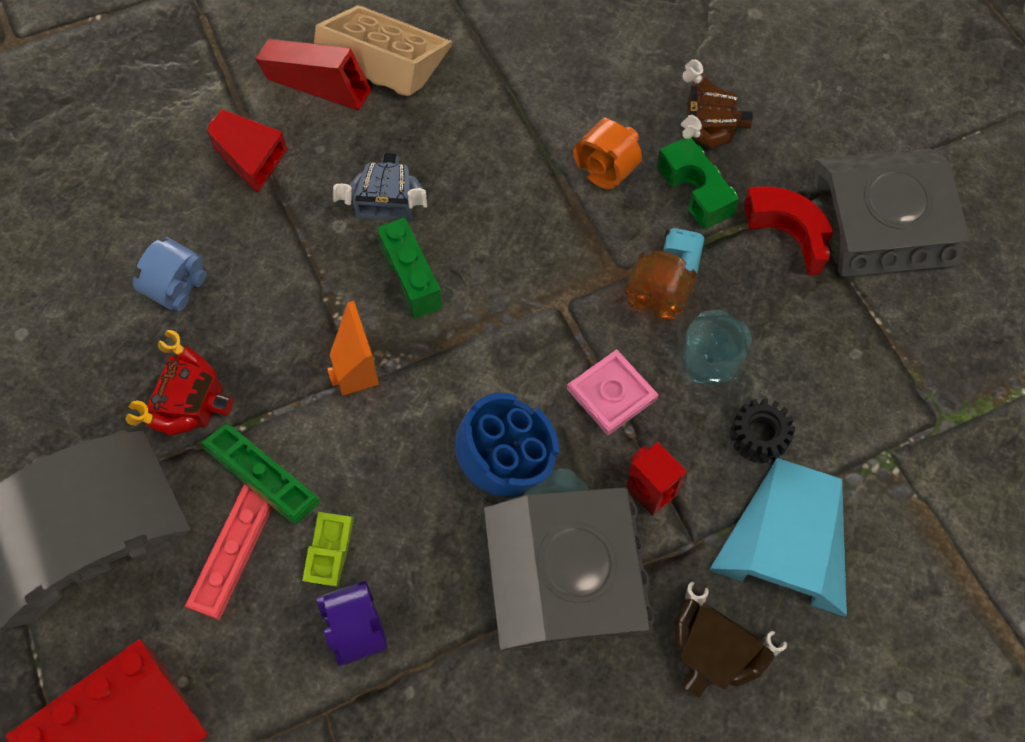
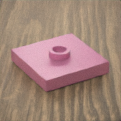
(612, 392)

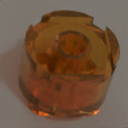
(660, 284)

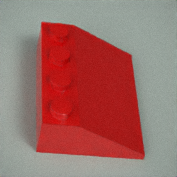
(119, 702)

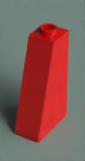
(316, 70)

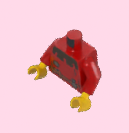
(184, 394)

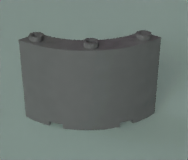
(78, 515)

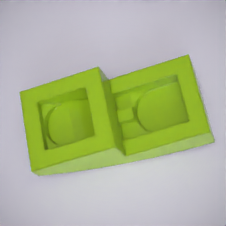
(329, 549)

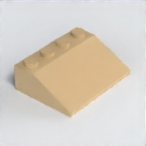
(385, 48)

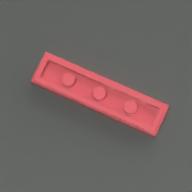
(229, 555)

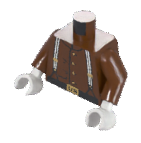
(711, 111)

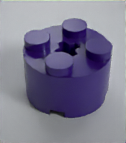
(352, 623)

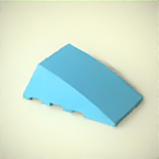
(792, 536)

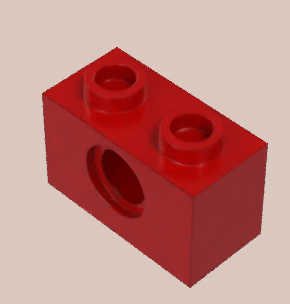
(654, 477)

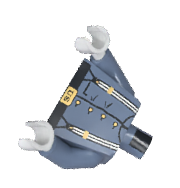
(383, 191)

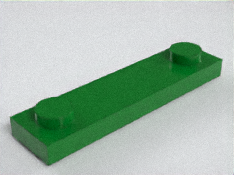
(261, 473)

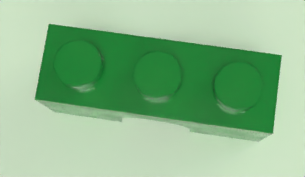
(687, 163)
(411, 267)

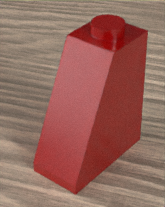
(247, 146)

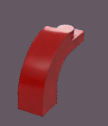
(795, 215)

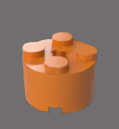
(608, 153)

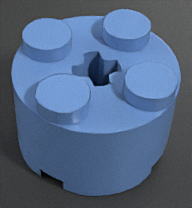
(169, 273)

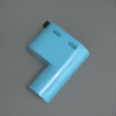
(685, 245)

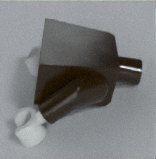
(718, 647)

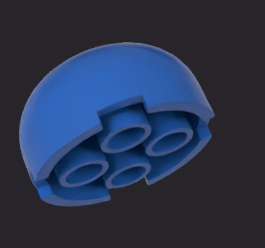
(505, 445)

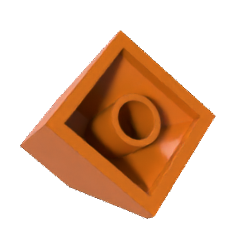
(351, 355)

